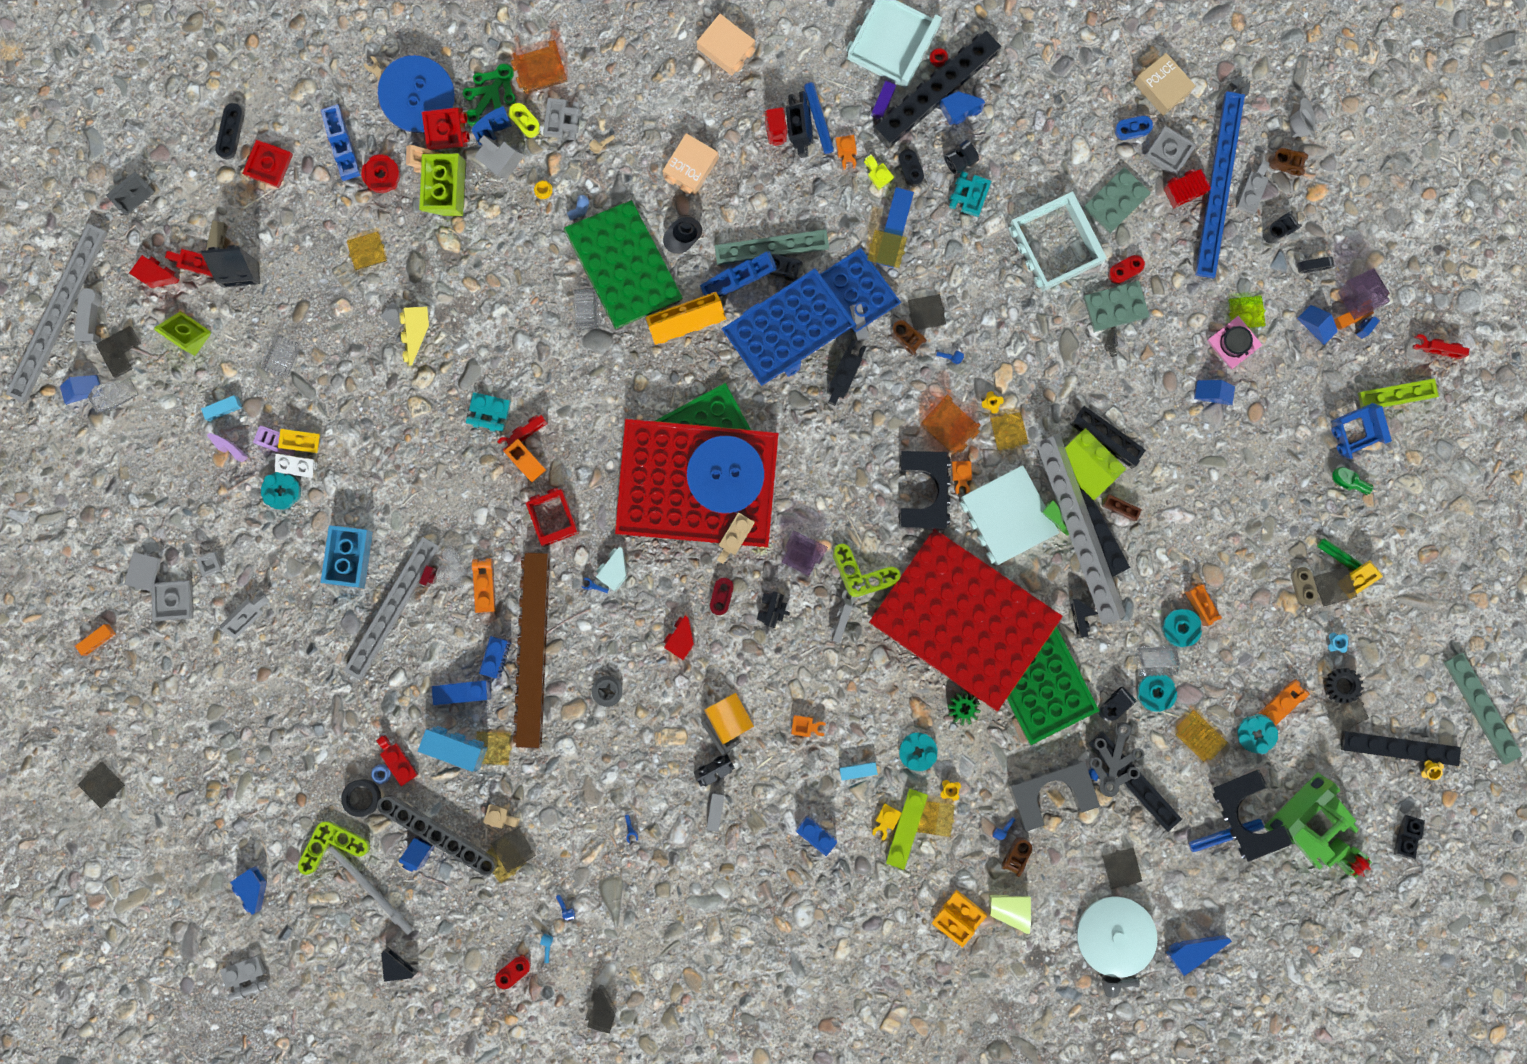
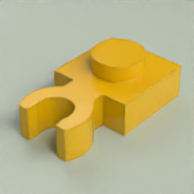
(887, 818)

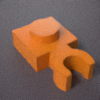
(846, 148)
(961, 473)
(803, 726)

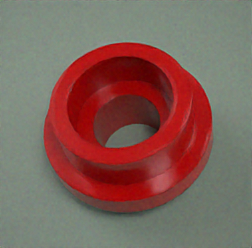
(938, 52)

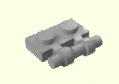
(555, 119)
(241, 972)

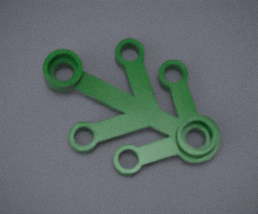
(490, 92)

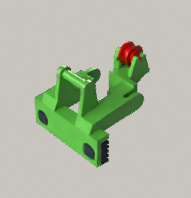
(1313, 796)

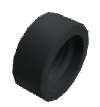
(345, 797)

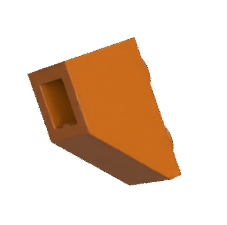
(524, 460)

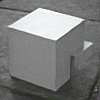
(498, 158)

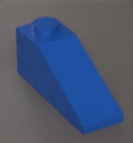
(461, 692)
(1191, 953)

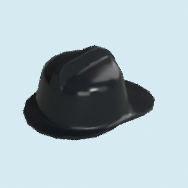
(682, 234)

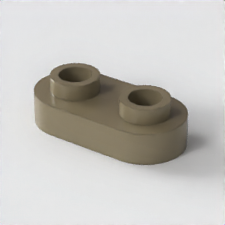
(1303, 586)

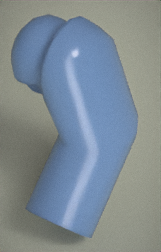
(581, 208)

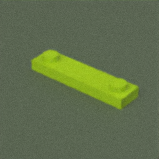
(1400, 394)
(907, 829)

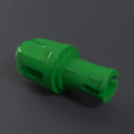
(1350, 480)

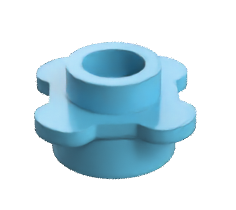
(1342, 646)

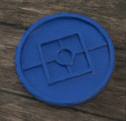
(411, 87)
(725, 474)

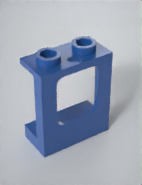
(1374, 425)

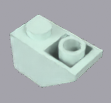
(614, 571)

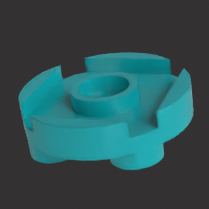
(288, 498)
(1192, 623)
(1162, 702)
(1255, 723)
(908, 746)

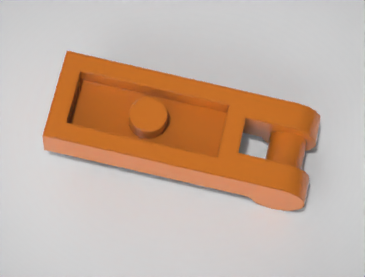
(483, 586)
(1284, 702)

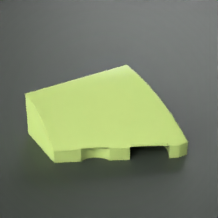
(1012, 910)

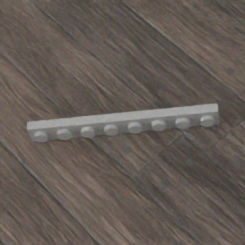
(391, 609)

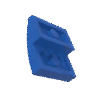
(491, 123)

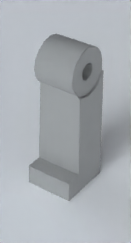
(87, 317)

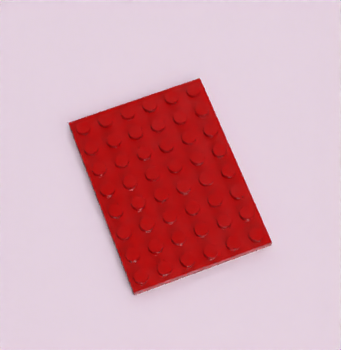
(655, 487)
(965, 620)

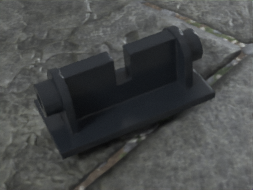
(720, 765)

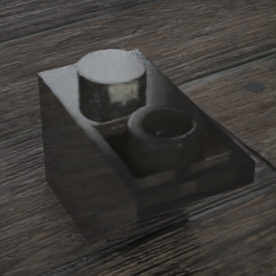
(603, 1011)

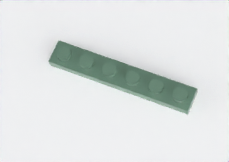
(779, 245)
(1483, 708)

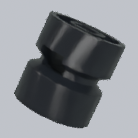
(958, 158)

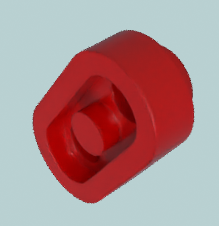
(1127, 268)
(512, 972)

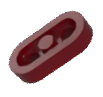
(721, 596)

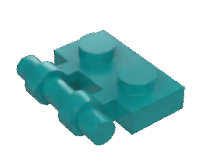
(975, 197)
(489, 406)

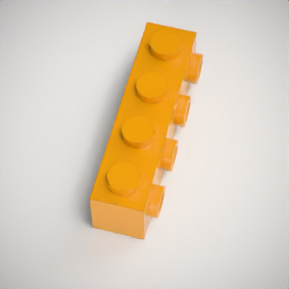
(685, 318)

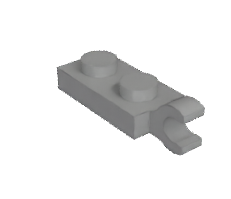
(1254, 189)
(244, 615)
(843, 615)

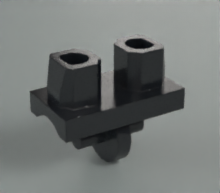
(775, 611)

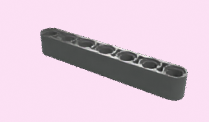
(428, 834)

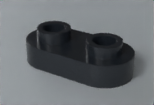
(910, 167)

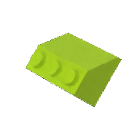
(442, 184)
(1092, 464)

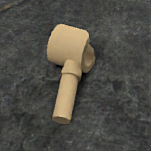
(596, 147)

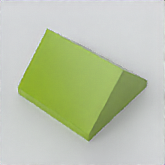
(184, 332)

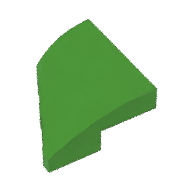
(1053, 513)

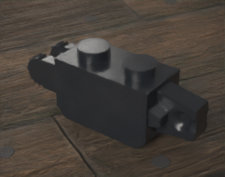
(799, 124)
(845, 373)

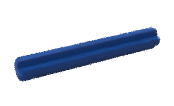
(818, 118)
(1222, 836)

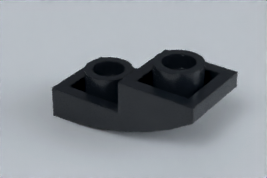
(1408, 836)

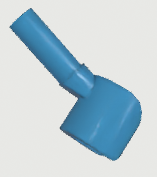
(546, 940)

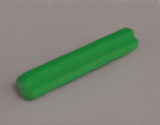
(1338, 554)

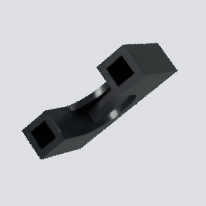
(935, 466)
(1252, 844)

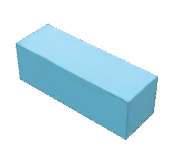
(221, 408)
(858, 771)

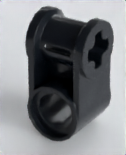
(1283, 226)
(785, 267)
(1119, 701)

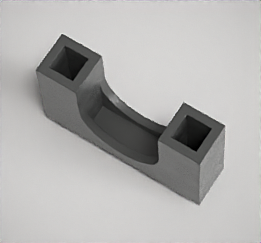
(1025, 791)

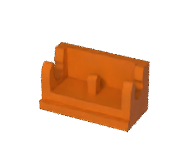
(1203, 605)

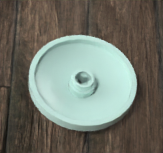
(1117, 936)

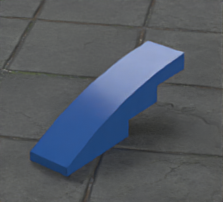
(340, 142)
(898, 212)
(740, 275)

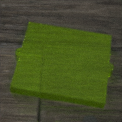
(1249, 310)

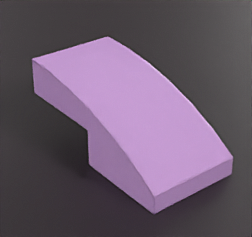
(225, 445)

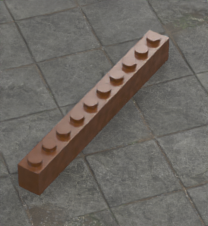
(532, 650)

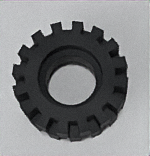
(1355, 685)

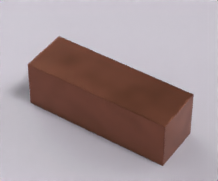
(1122, 507)

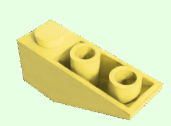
(415, 327)

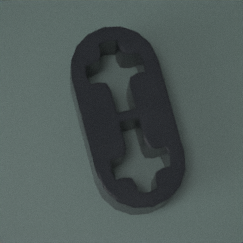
(1315, 265)

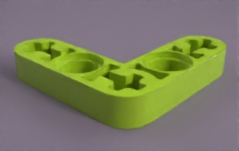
(857, 579)
(331, 838)

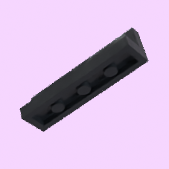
(1115, 449)

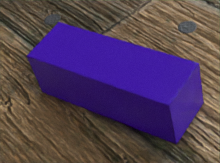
(883, 100)

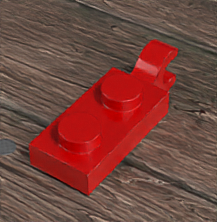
(189, 261)
(1437, 346)
(522, 433)
(396, 761)

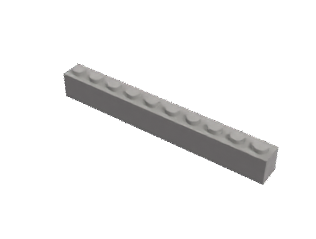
(1081, 529)

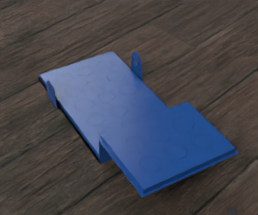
(808, 315)

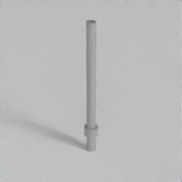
(396, 917)

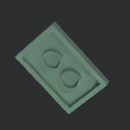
(1117, 200)
(1116, 306)

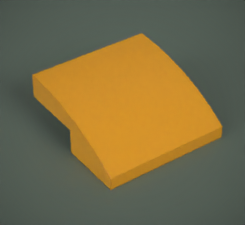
(729, 718)
(959, 918)

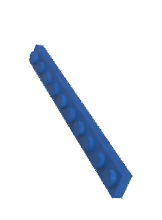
(1220, 185)

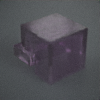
(1364, 293)
(803, 554)

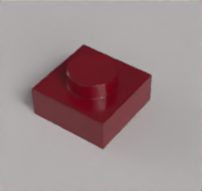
(428, 576)

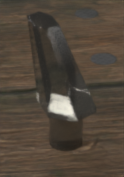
(1111, 342)

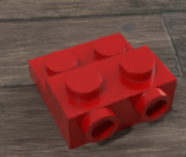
(445, 128)

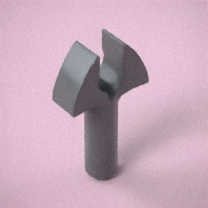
(1235, 84)

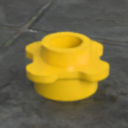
(992, 407)
(1436, 773)
(955, 790)

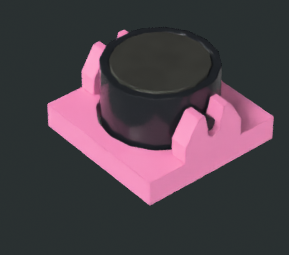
(1235, 341)

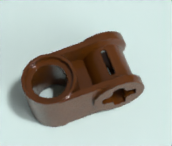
(1292, 161)
(908, 337)
(1016, 857)

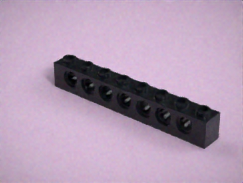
(982, 42)

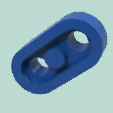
(1132, 127)

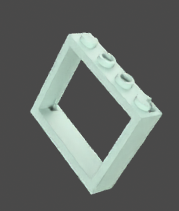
(1083, 228)

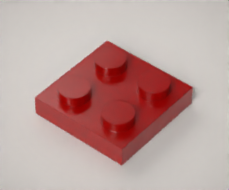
(267, 163)

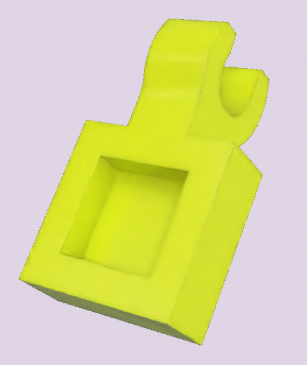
(879, 174)

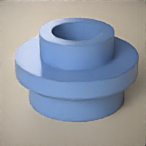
(375, 774)

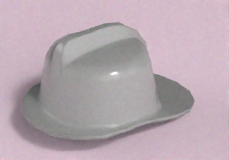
(1303, 121)

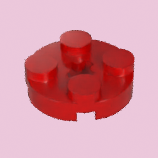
(387, 182)

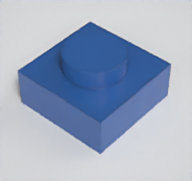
(1367, 327)

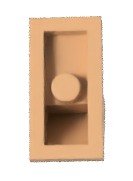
(414, 156)

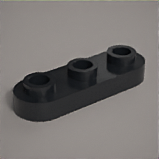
(227, 124)

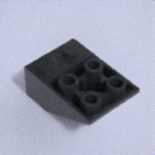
(232, 266)

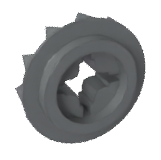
(611, 699)

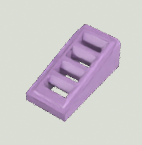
(259, 438)

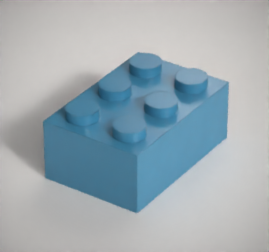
(346, 556)
(453, 748)

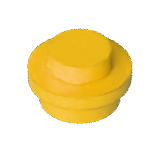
(543, 190)

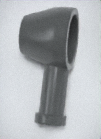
(1113, 985)

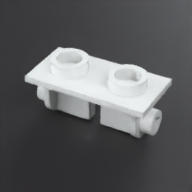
(294, 465)

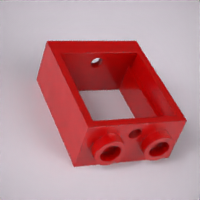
(536, 500)

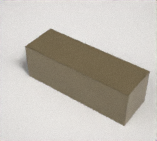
(217, 234)

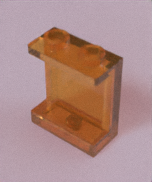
(539, 68)
(950, 425)

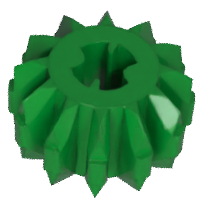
(958, 705)

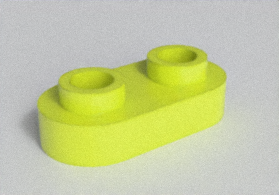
(524, 121)

